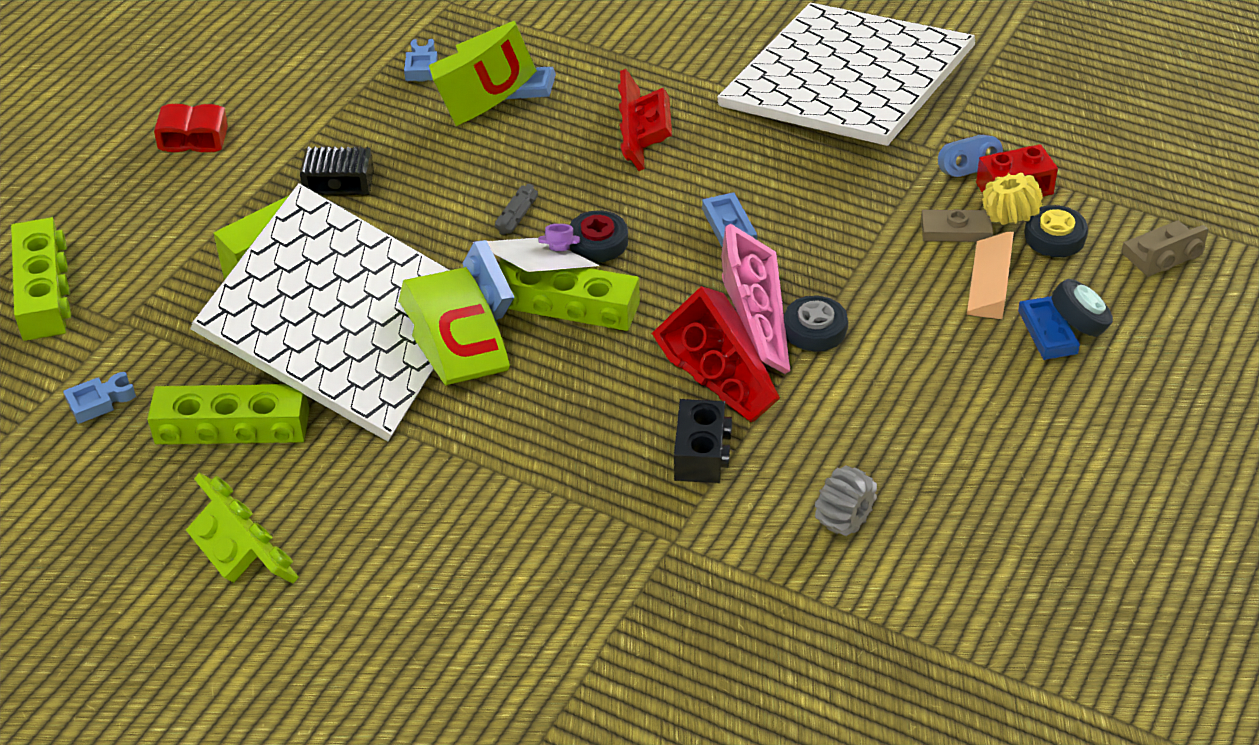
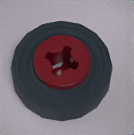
(601, 235)

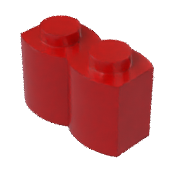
(193, 128)

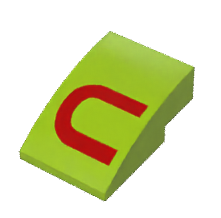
(483, 72)
(454, 325)

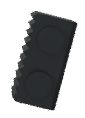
(337, 170)

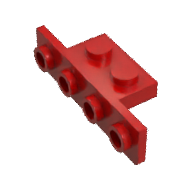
(644, 119)

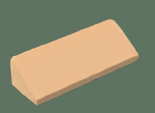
(990, 276)

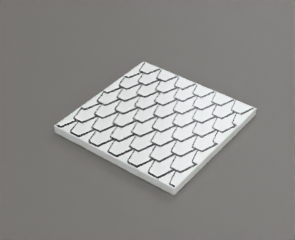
(847, 72)
(324, 311)

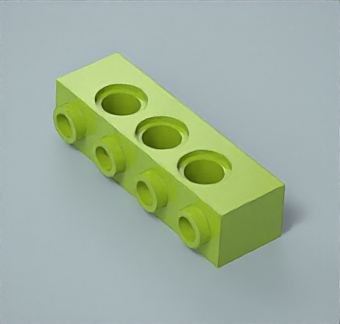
(39, 279)
(575, 294)
(228, 414)

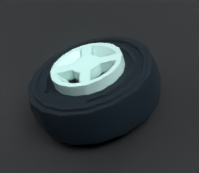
(1082, 307)

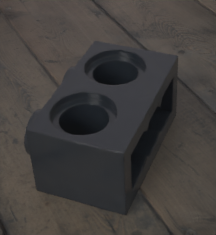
(700, 441)

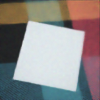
(535, 256)

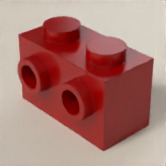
(1027, 160)

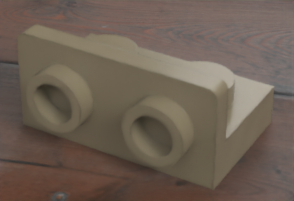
(1165, 247)

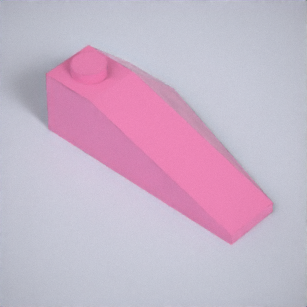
(754, 288)

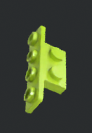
(231, 537)

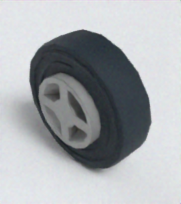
(815, 323)

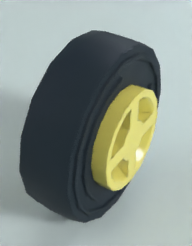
(1056, 231)

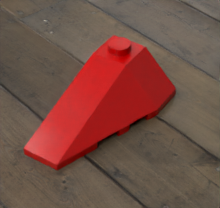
(715, 349)

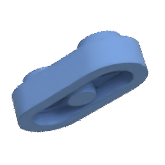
(970, 151)

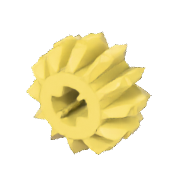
(1012, 198)

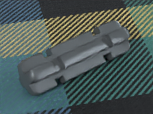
(516, 209)

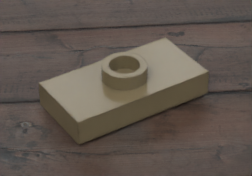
(956, 225)

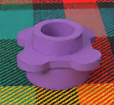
(559, 237)

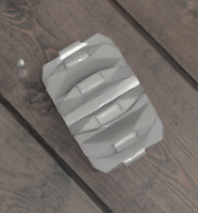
(845, 500)

